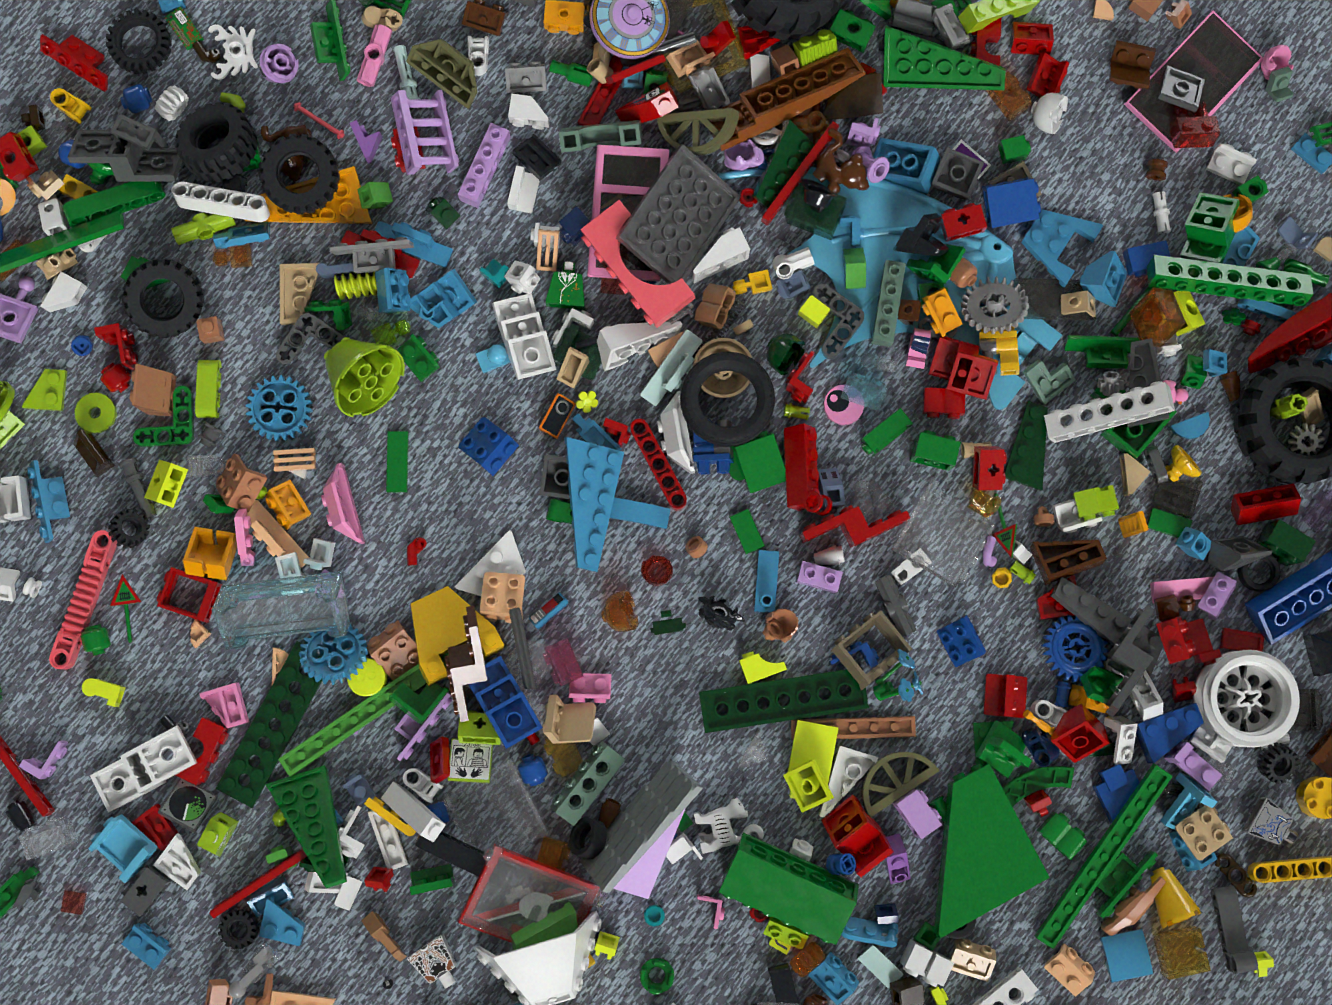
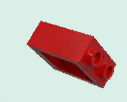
(210, 596)

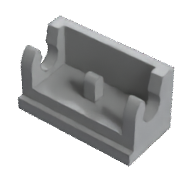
(950, 27)
(709, 88)

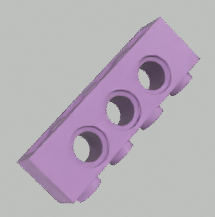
(484, 165)

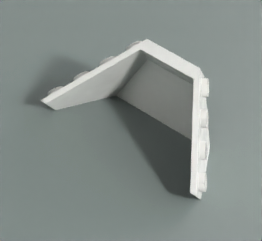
(546, 970)

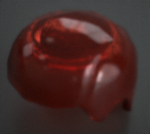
(663, 573)

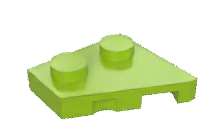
(48, 391)

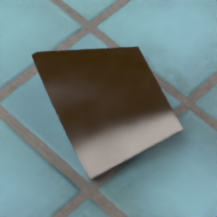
(857, 99)

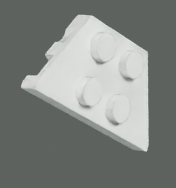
(501, 558)

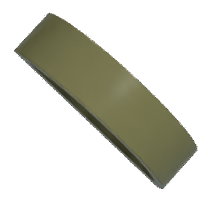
(684, 119)
(901, 788)

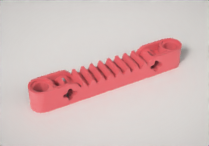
(83, 601)

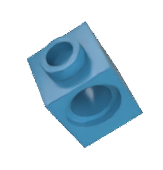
(1194, 543)

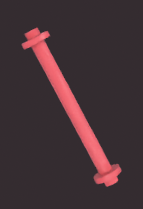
(340, 134)

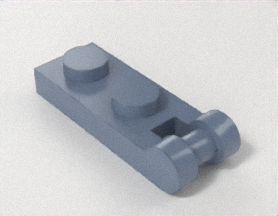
(342, 267)

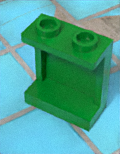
(761, 462)

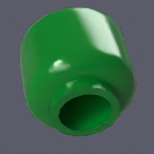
(95, 639)

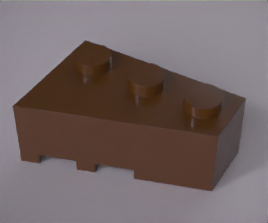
(1066, 558)

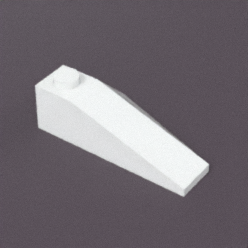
(624, 340)

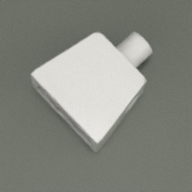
(52, 216)

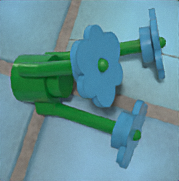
(886, 689)

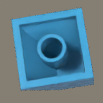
(1105, 278)

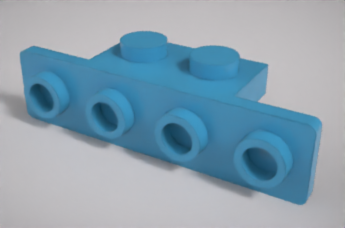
(423, 242)
(50, 500)

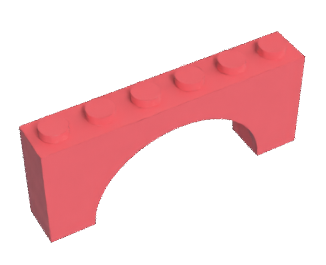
(656, 301)

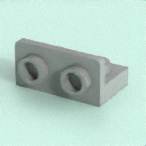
(525, 77)

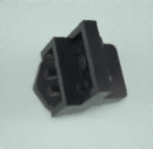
(920, 238)

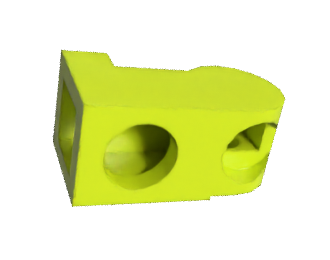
(104, 689)

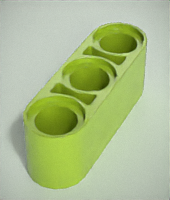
(207, 388)

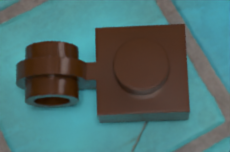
(1168, 606)

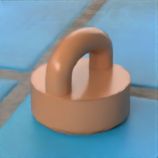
(1045, 519)
(696, 547)

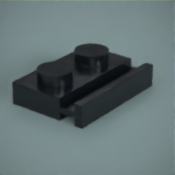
(536, 157)

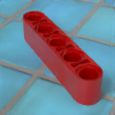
(651, 457)

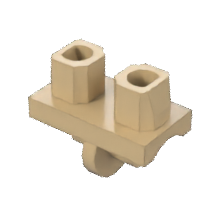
(57, 263)

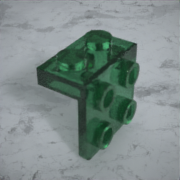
(573, 335)

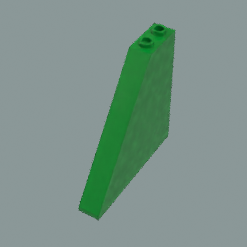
(983, 851)

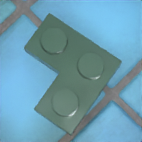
(1047, 384)

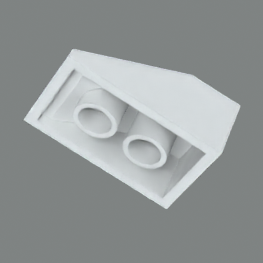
(725, 253)

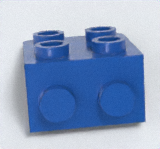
(488, 445)

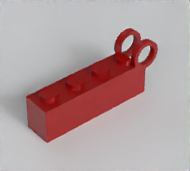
(802, 470)

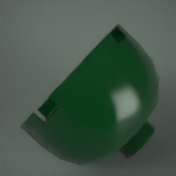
(786, 349)

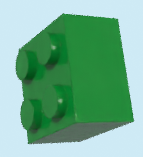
(935, 450)

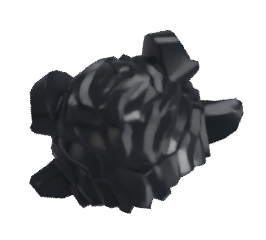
(718, 614)

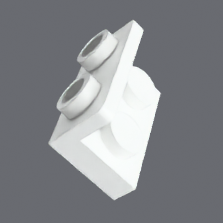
(1231, 163)

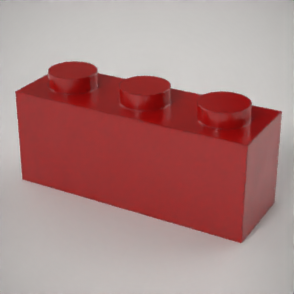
(1265, 504)

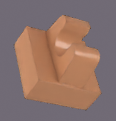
(1180, 13)

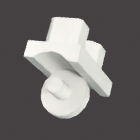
(1211, 743)

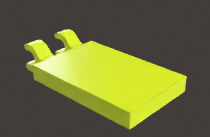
(813, 742)

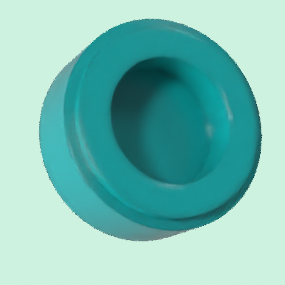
(654, 915)

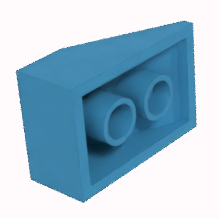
(909, 163)

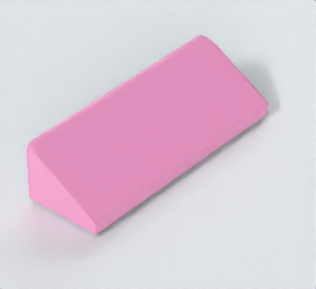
(1194, 587)

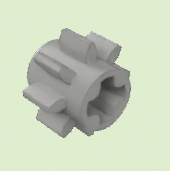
(1110, 383)

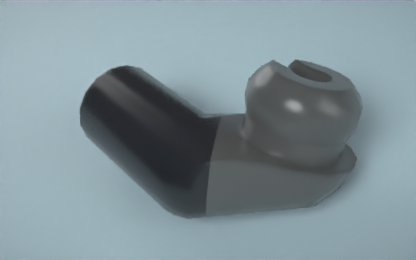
(168, 723)

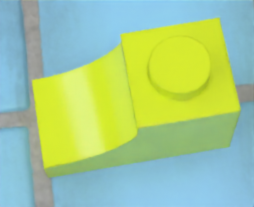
(756, 668)

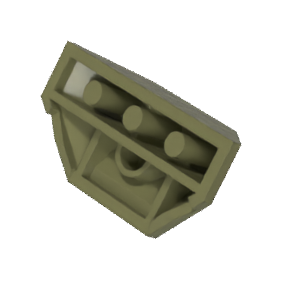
(446, 69)

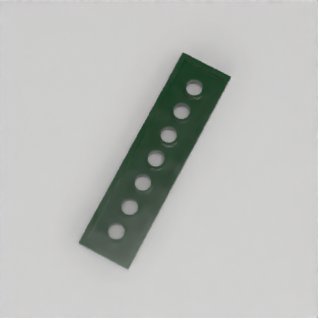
(775, 712)
(260, 727)

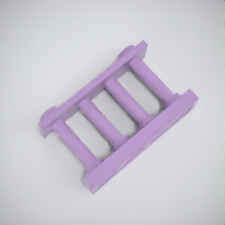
(409, 141)

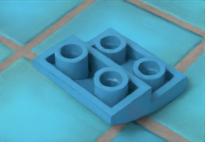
(1126, 955)

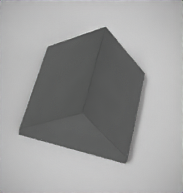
(555, 477)

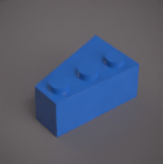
(1164, 732)

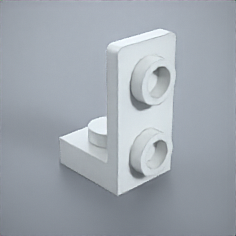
(1125, 738)

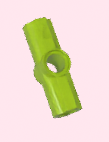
(202, 227)
(1288, 406)

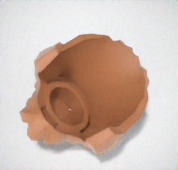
(780, 625)

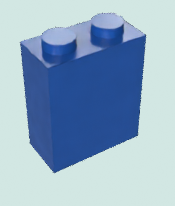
(1011, 202)

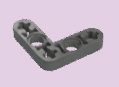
(843, 314)
(313, 330)

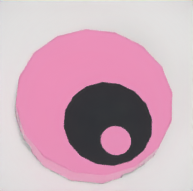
(841, 410)

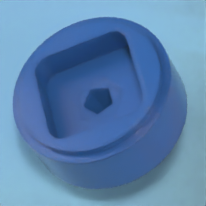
(82, 345)

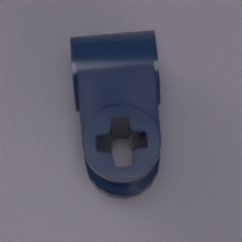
(1040, 746)

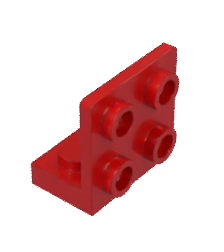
(118, 335)

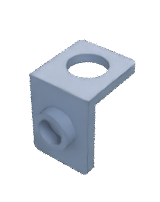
(1293, 234)

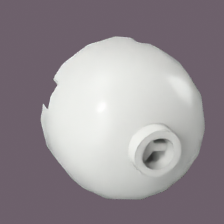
(1049, 111)

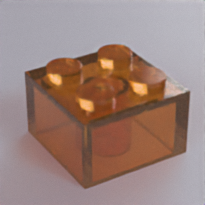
(1157, 316)

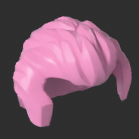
(1275, 59)

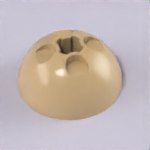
(717, 384)

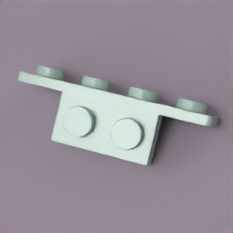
(672, 369)

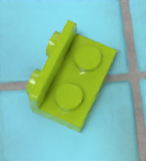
(787, 934)

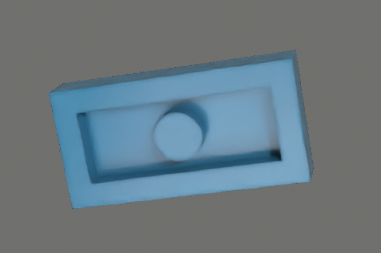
(1316, 157)

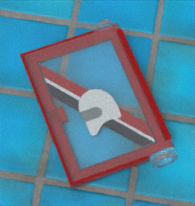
(523, 891)

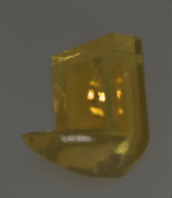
(983, 503)

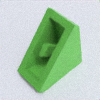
(854, 268)

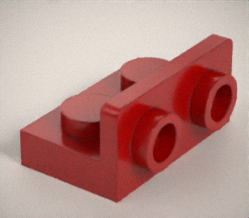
(1032, 38)

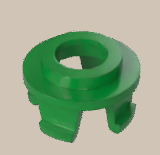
(656, 988)

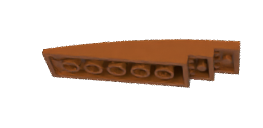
(790, 95)

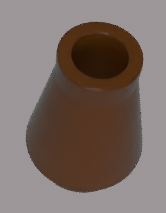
(1231, 385)
(609, 811)

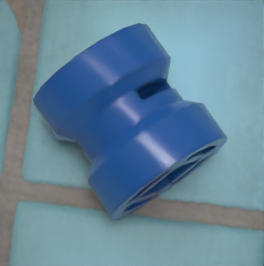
(841, 864)

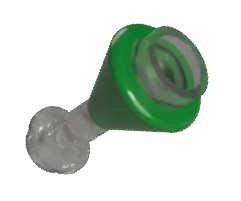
(1274, 263)

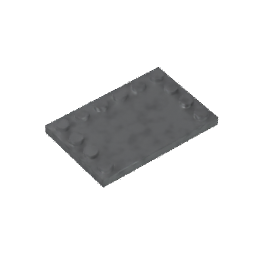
(678, 216)

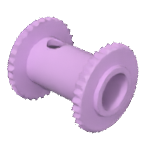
(875, 168)

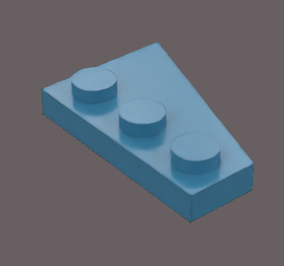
(1241, 247)

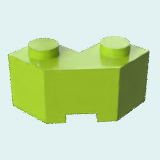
(1096, 501)

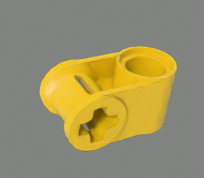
(72, 106)

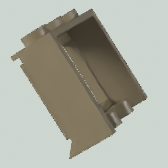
(887, 630)

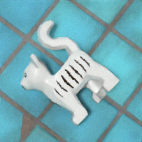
(722, 831)

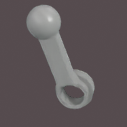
(238, 988)

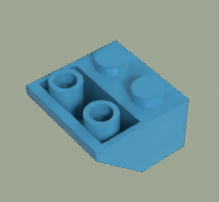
(392, 290)

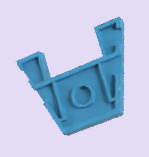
(1050, 236)

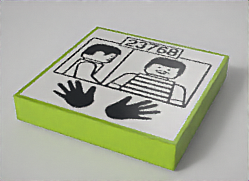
(470, 762)

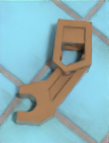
(379, 931)

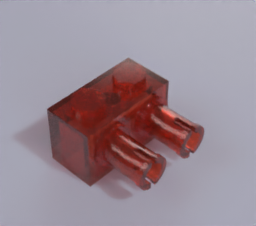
(1194, 131)

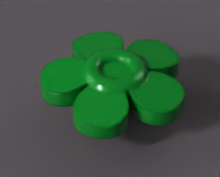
(1233, 316)

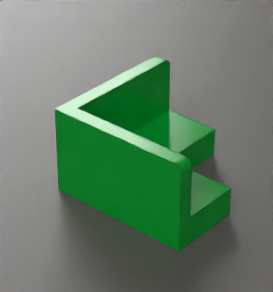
(418, 706)

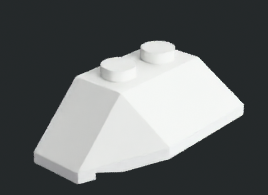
(676, 435)

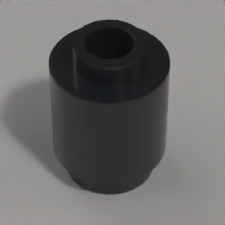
(20, 815)

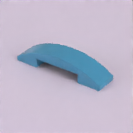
(640, 513)

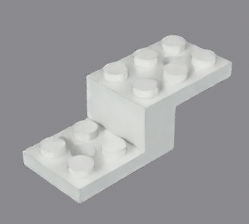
(143, 769)

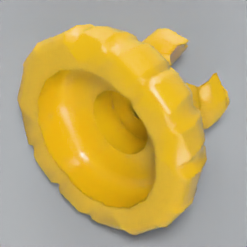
(1181, 465)

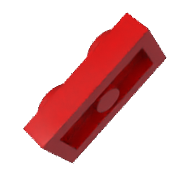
(439, 760)

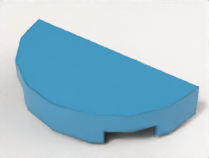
(1192, 427)

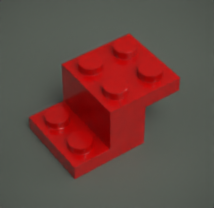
(963, 367)
(857, 834)

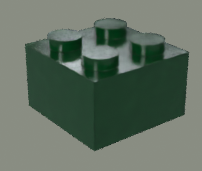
(1286, 542)

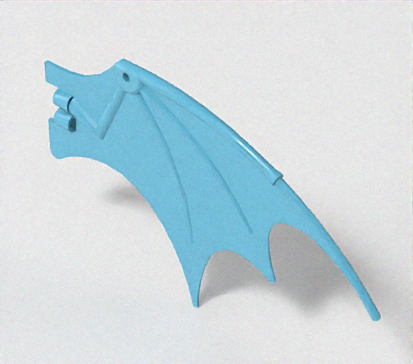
(885, 214)

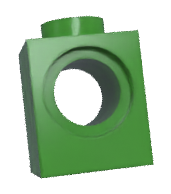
(375, 195)

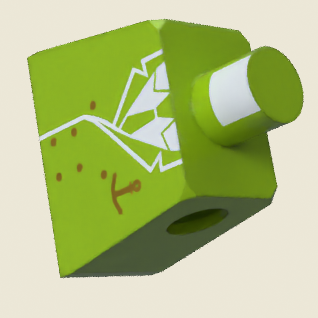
(217, 833)

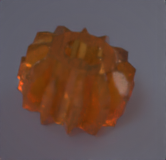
(807, 959)

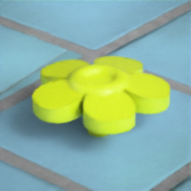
(587, 401)

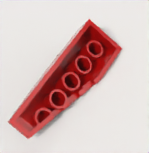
(1299, 333)

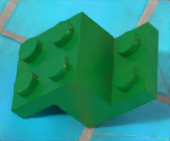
(1210, 228)

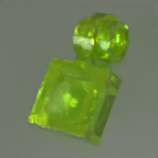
(386, 335)

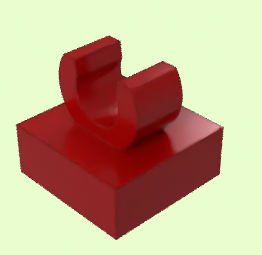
(1183, 691)
(1038, 802)
(379, 878)

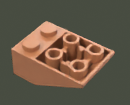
(153, 390)

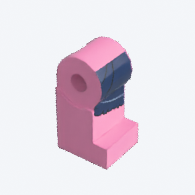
(918, 348)

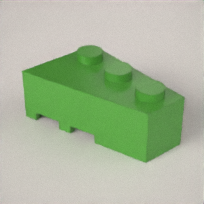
(552, 926)

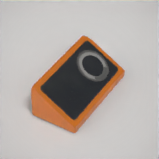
(557, 416)

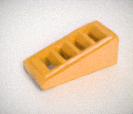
(1133, 524)

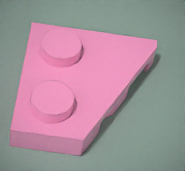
(227, 704)

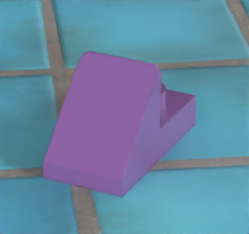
(368, 144)

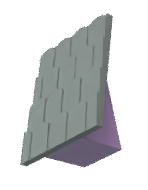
(643, 833)

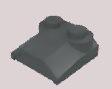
(957, 174)

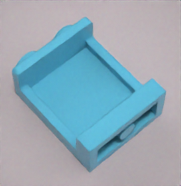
(123, 846)

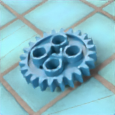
(281, 391)
(333, 654)

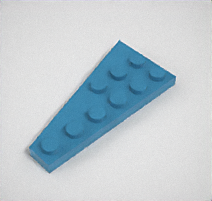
(592, 489)

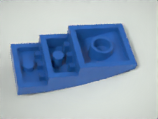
(505, 704)

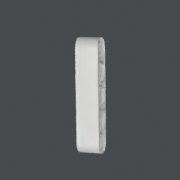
(220, 201)

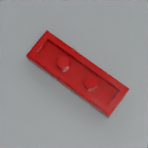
(635, 69)

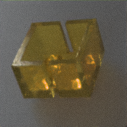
(1179, 952)

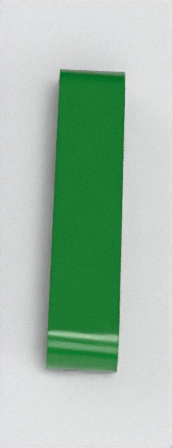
(118, 198)

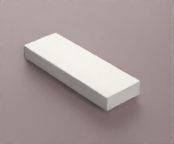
(388, 841)

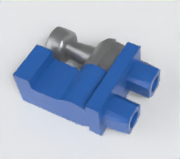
(708, 453)

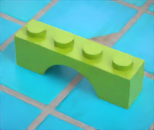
(984, 12)

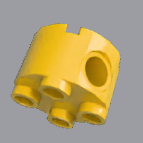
(1315, 797)

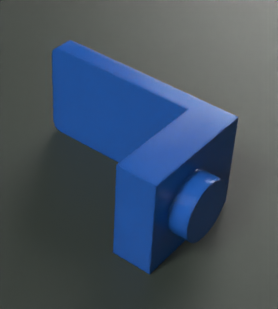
(869, 655)

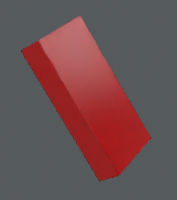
(1241, 640)

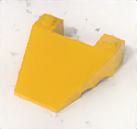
(440, 625)

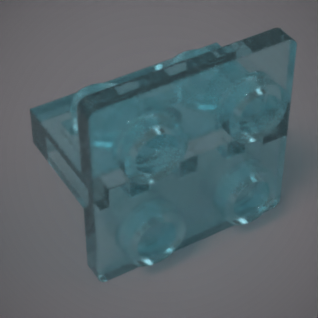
(864, 392)

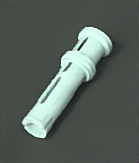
(407, 82)

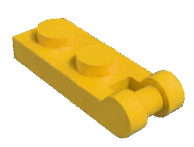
(392, 817)

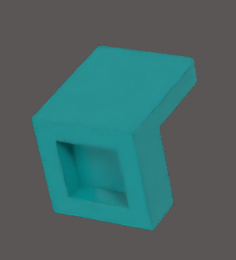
(495, 273)

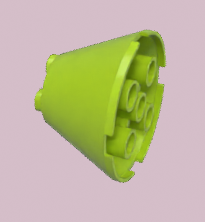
(363, 375)

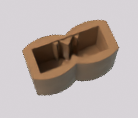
(715, 306)

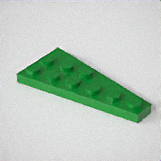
(311, 815)

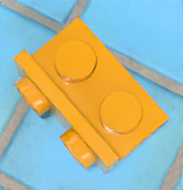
(942, 312)
(287, 504)

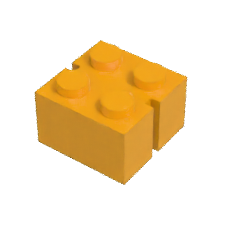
(207, 558)

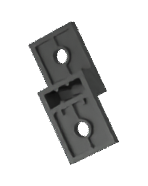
(126, 159)
(1129, 660)

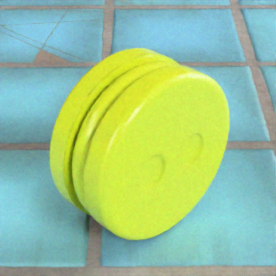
(369, 679)

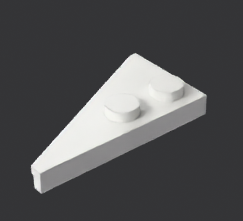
(846, 771)

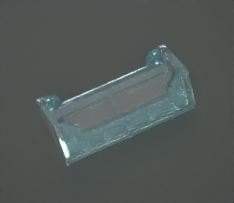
(281, 608)

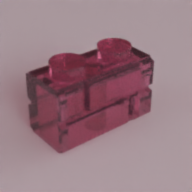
(563, 662)

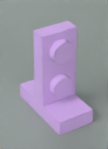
(1193, 765)

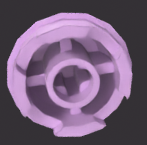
(278, 63)

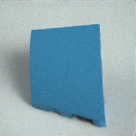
(445, 297)

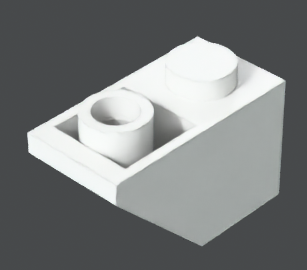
(526, 111)
(63, 293)

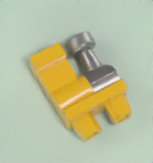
(1003, 345)

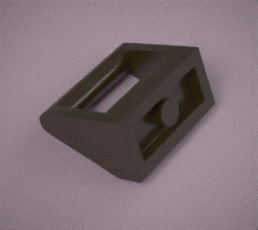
(92, 452)

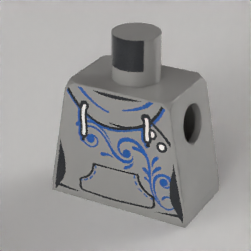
(1270, 823)

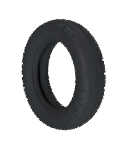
(727, 362)

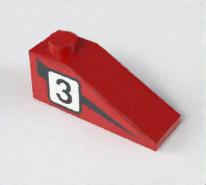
(650, 105)

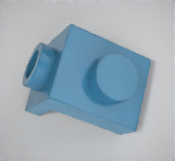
(856, 232)

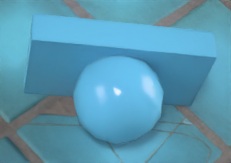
(493, 357)

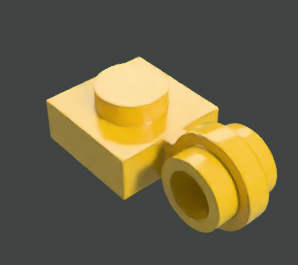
(758, 282)

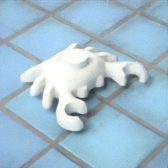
(237, 50)

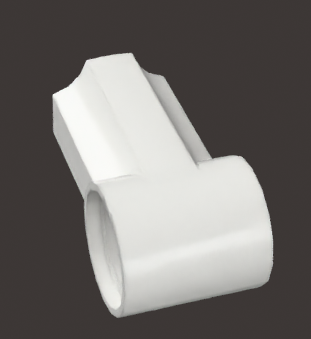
(794, 262)

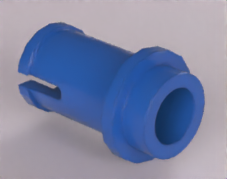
(1062, 693)

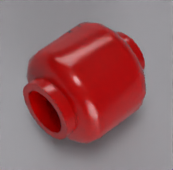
(115, 377)

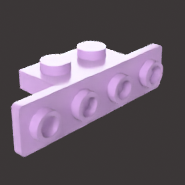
(414, 731)

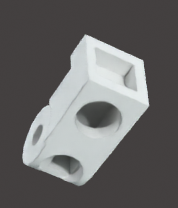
(905, 571)

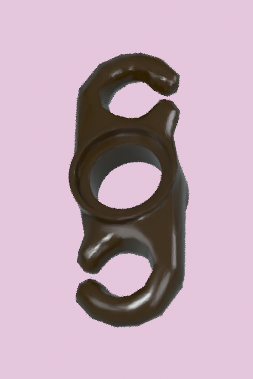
(1239, 885)

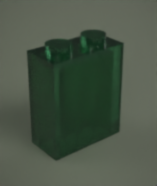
(821, 224)

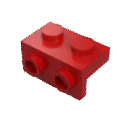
(1047, 75)

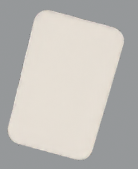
(348, 893)

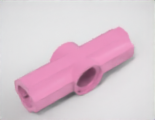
(378, 44)

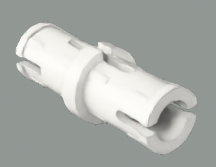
(1161, 212)

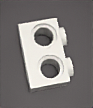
(1146, 698)

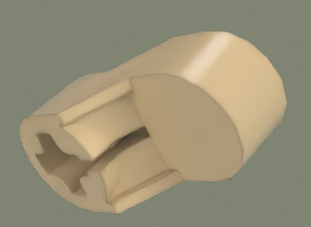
(387, 17)

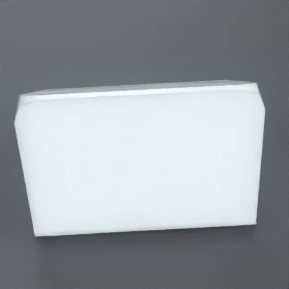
(599, 732)

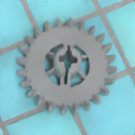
(995, 297)

